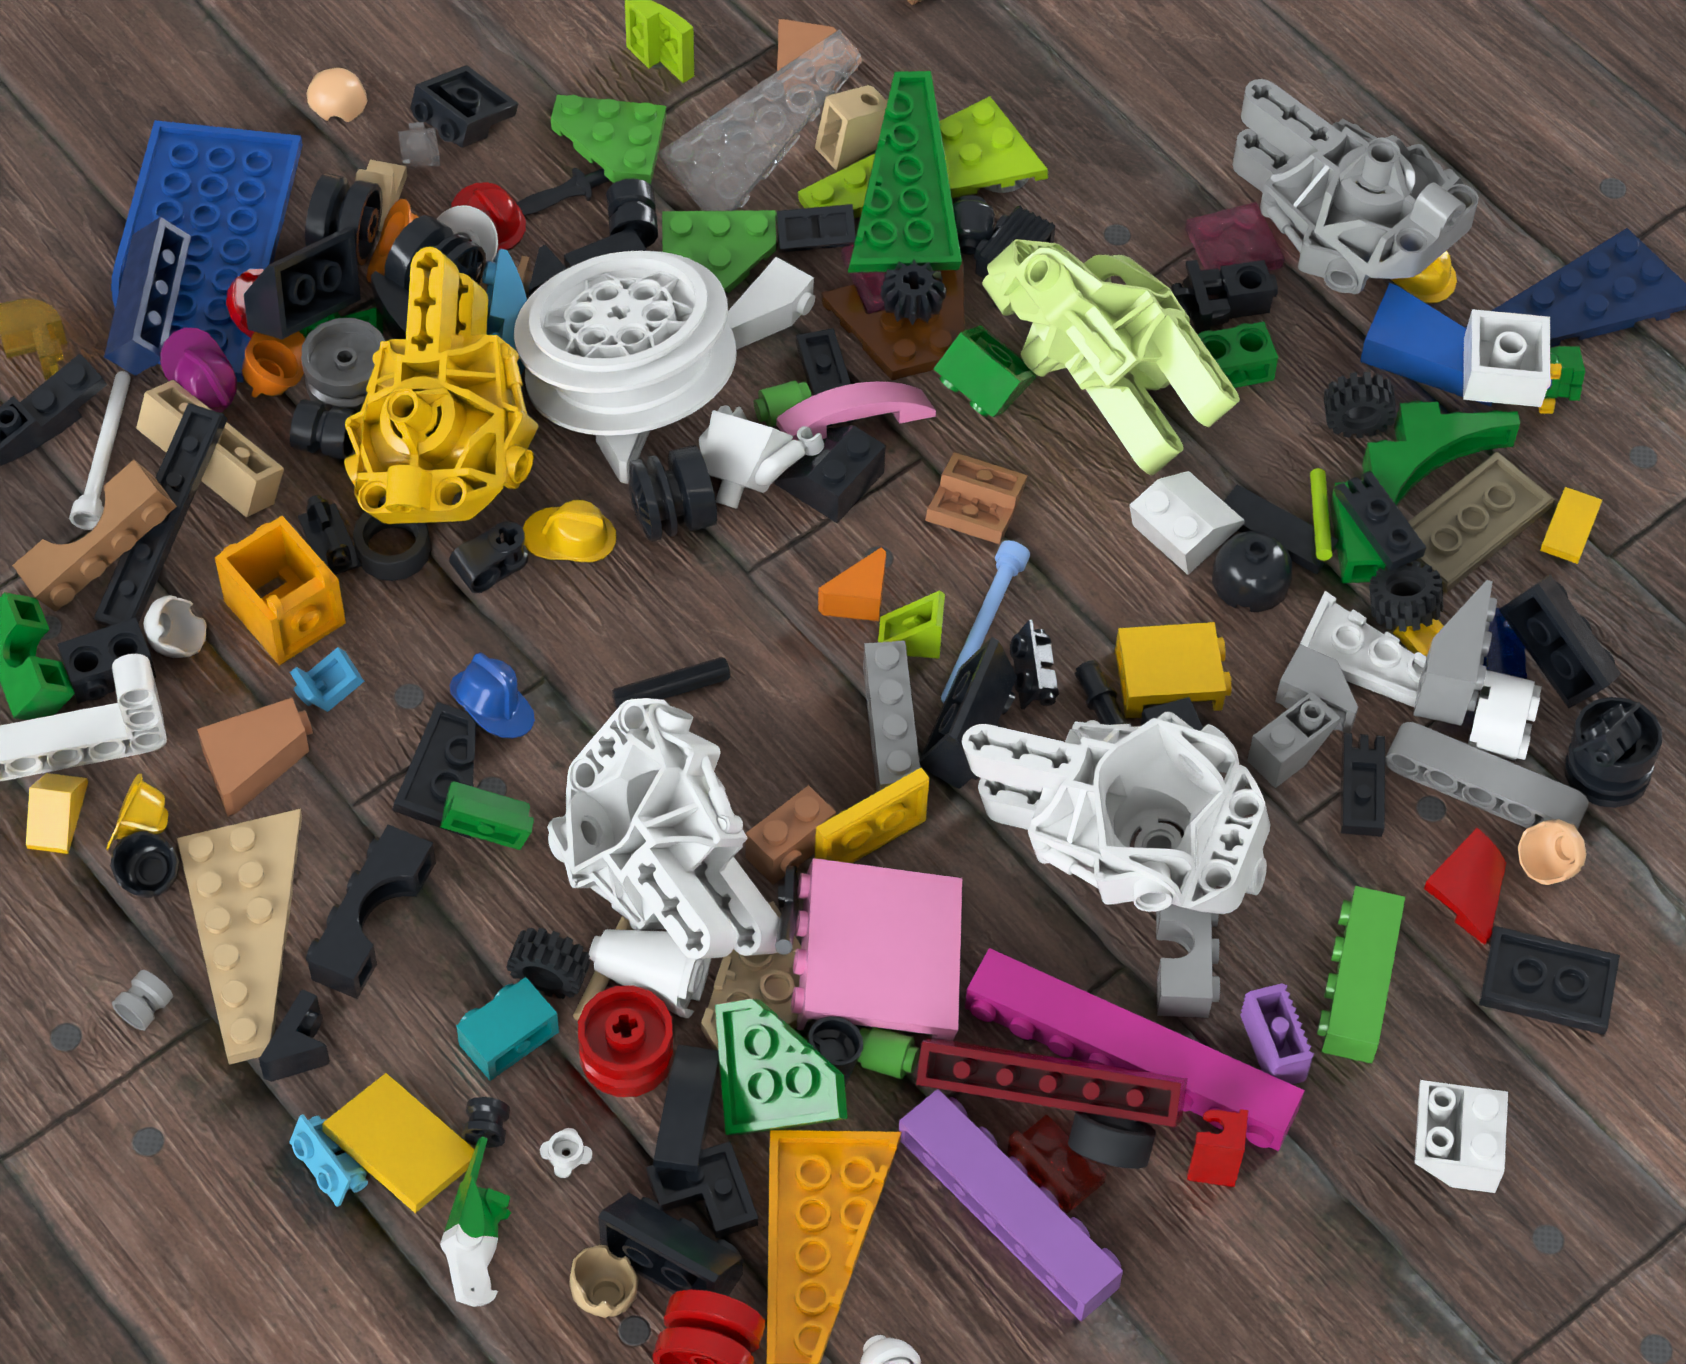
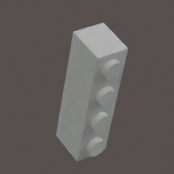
(890, 712)

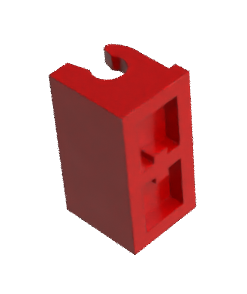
(1219, 1156)

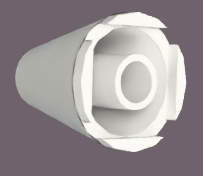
(652, 963)

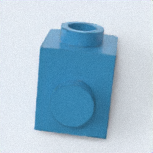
(327, 681)

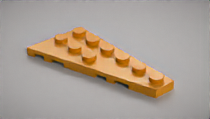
(819, 1216)

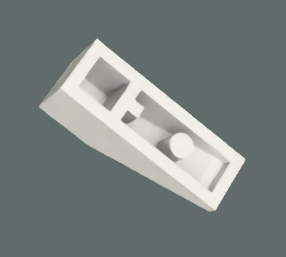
(771, 303)

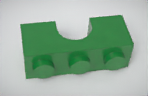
(30, 683)

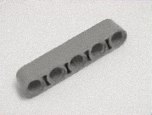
(1482, 778)

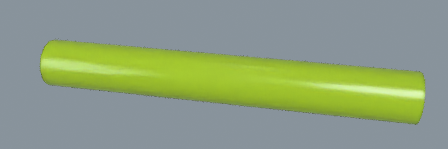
(1321, 514)

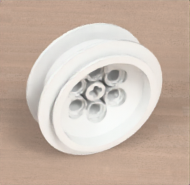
(625, 342)

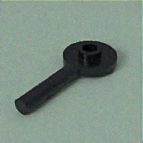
(790, 903)

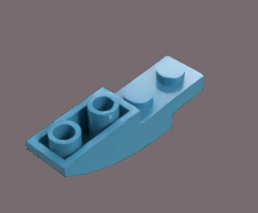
(505, 298)

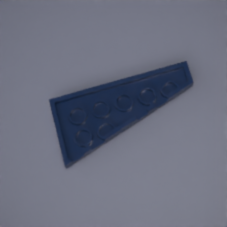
(1603, 291)

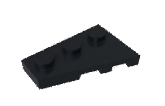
(441, 758)

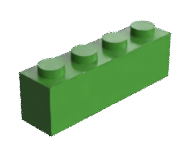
(1362, 975)

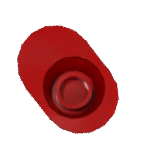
(499, 207)

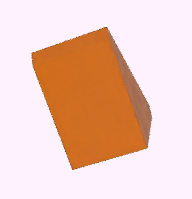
(856, 590)

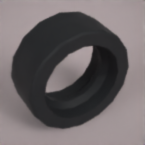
(395, 566)
(1112, 1140)

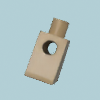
(850, 125)

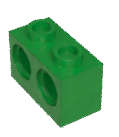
(1243, 353)

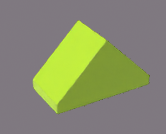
(917, 625)

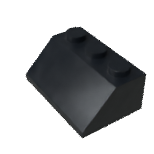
(304, 287)
(1560, 641)
(976, 697)
(668, 1249)

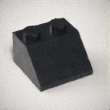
(838, 474)

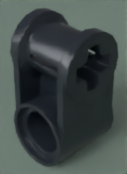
(487, 559)

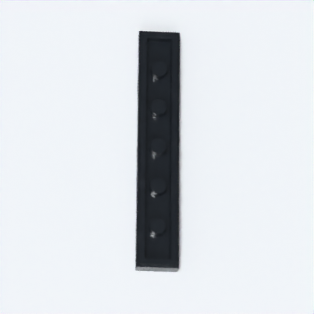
(180, 477)

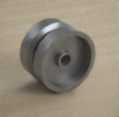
(340, 362)

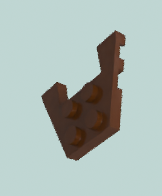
(899, 346)

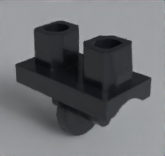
(1194, 297)

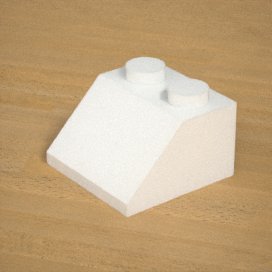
(1184, 519)

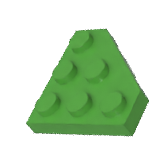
(613, 133)
(721, 240)

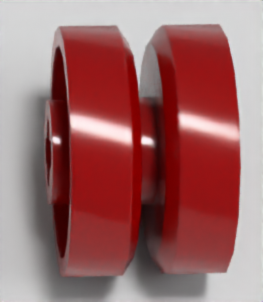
(625, 1041)
(708, 1330)

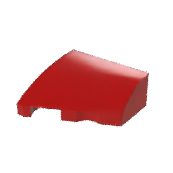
(1471, 884)

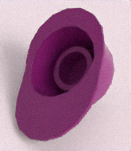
(199, 367)

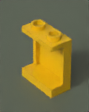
(1171, 665)

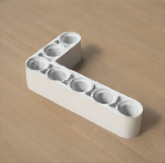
(89, 734)

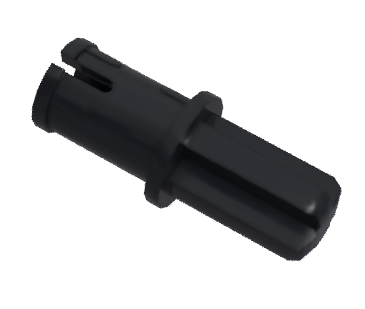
(1099, 694)

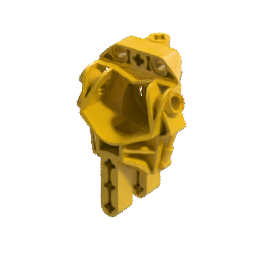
(446, 377)

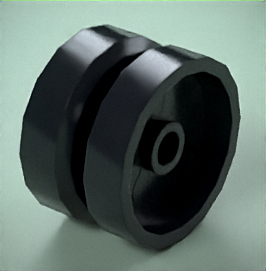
(339, 206)

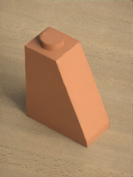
(254, 750)

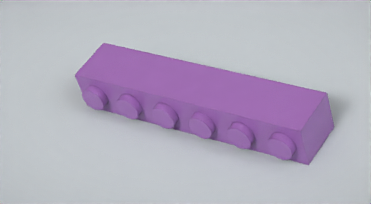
(1011, 1204)

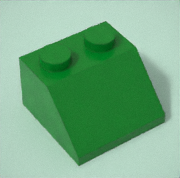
(984, 371)

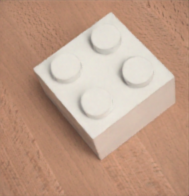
(1506, 358)

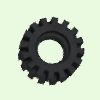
(1360, 405)
(1391, 601)
(549, 962)

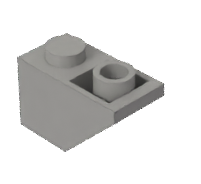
(1323, 676)
(1292, 739)

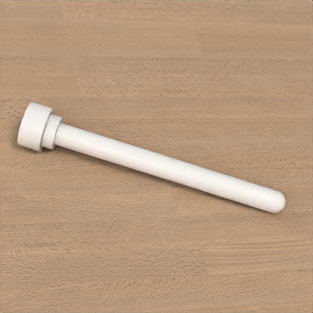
(88, 508)

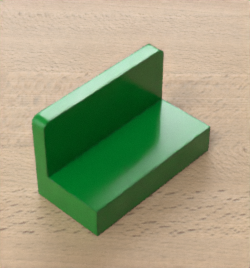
(487, 816)

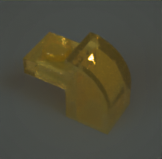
(32, 327)

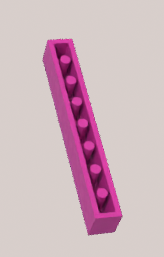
(1108, 1035)

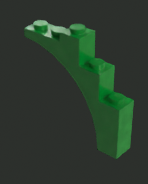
(1422, 445)

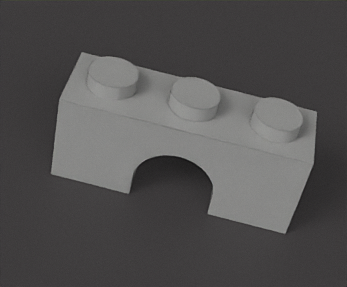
(1187, 982)

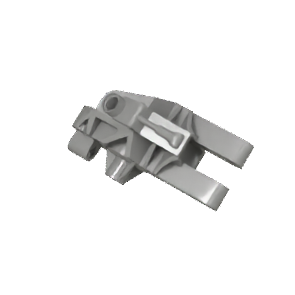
(1345, 196)

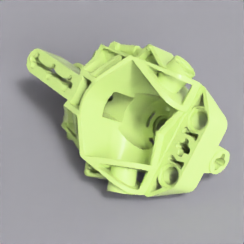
(1111, 340)

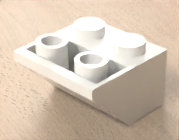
(1462, 1134)

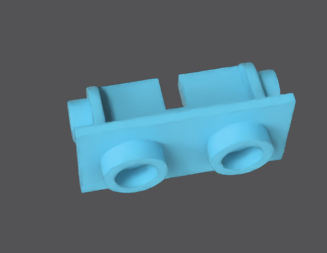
(317, 1150)

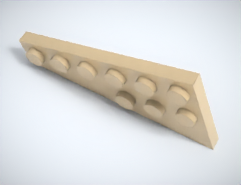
(242, 911)

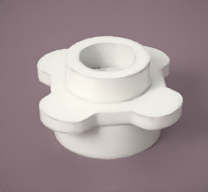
(565, 1140)

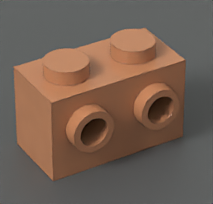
(787, 834)

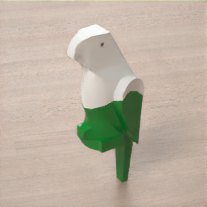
(473, 1234)

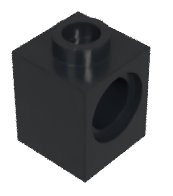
(1248, 288)

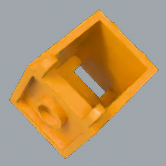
(295, 612)

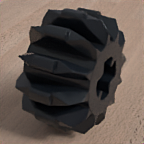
(913, 292)

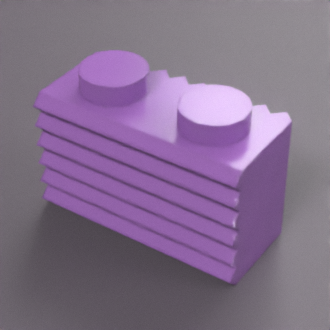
(1276, 1033)

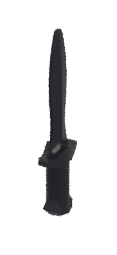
(576, 186)

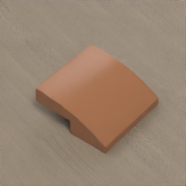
(976, 498)

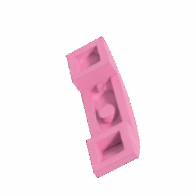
(853, 403)

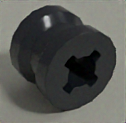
(486, 1121)

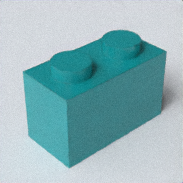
(507, 1028)

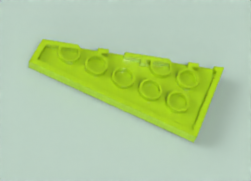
(978, 150)

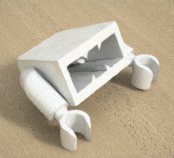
(750, 453)

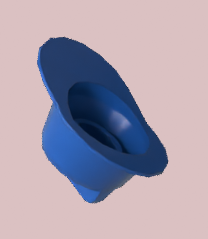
(492, 697)

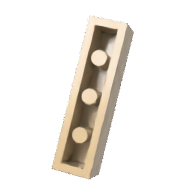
(237, 466)

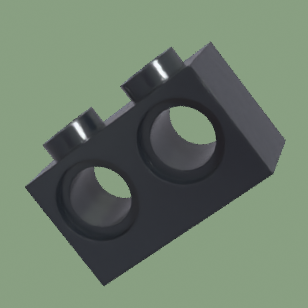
(815, 228)
(98, 652)

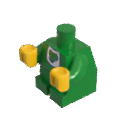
(1566, 376)

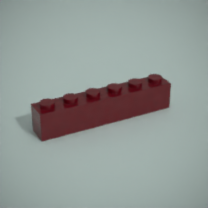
(1052, 1081)

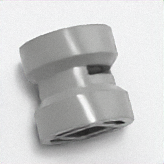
(142, 1000)

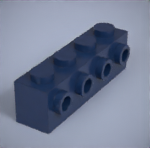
(147, 296)

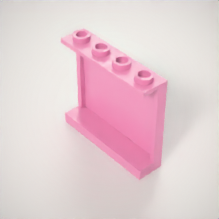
(879, 948)

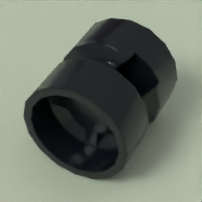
(633, 205)
(321, 429)
(838, 1042)

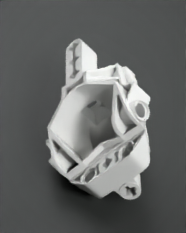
(1110, 780)
(659, 834)

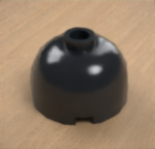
(1252, 571)

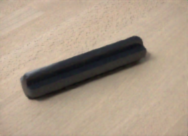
(674, 682)

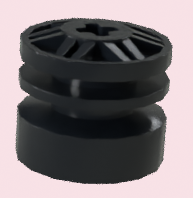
(430, 232)
(666, 494)
(1630, 774)

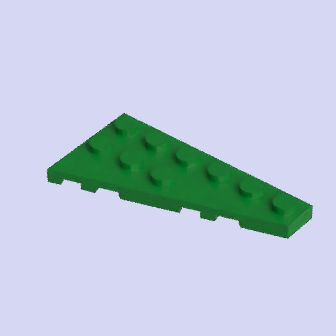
(908, 191)

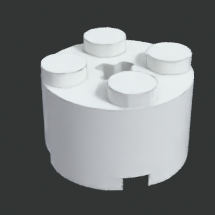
(1502, 715)

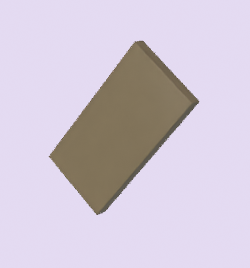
(1478, 518)

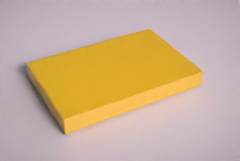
(874, 820)
(399, 1142)

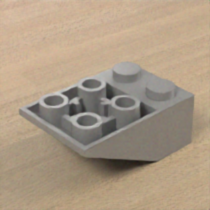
(1455, 661)

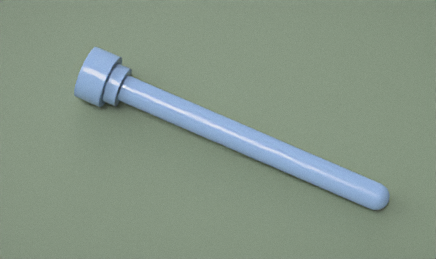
(1010, 560)

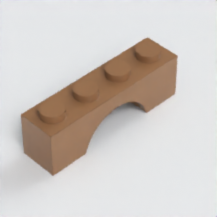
(131, 509)

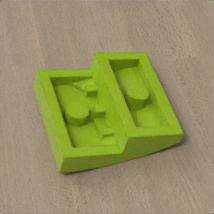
(660, 36)

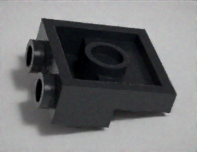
(461, 105)

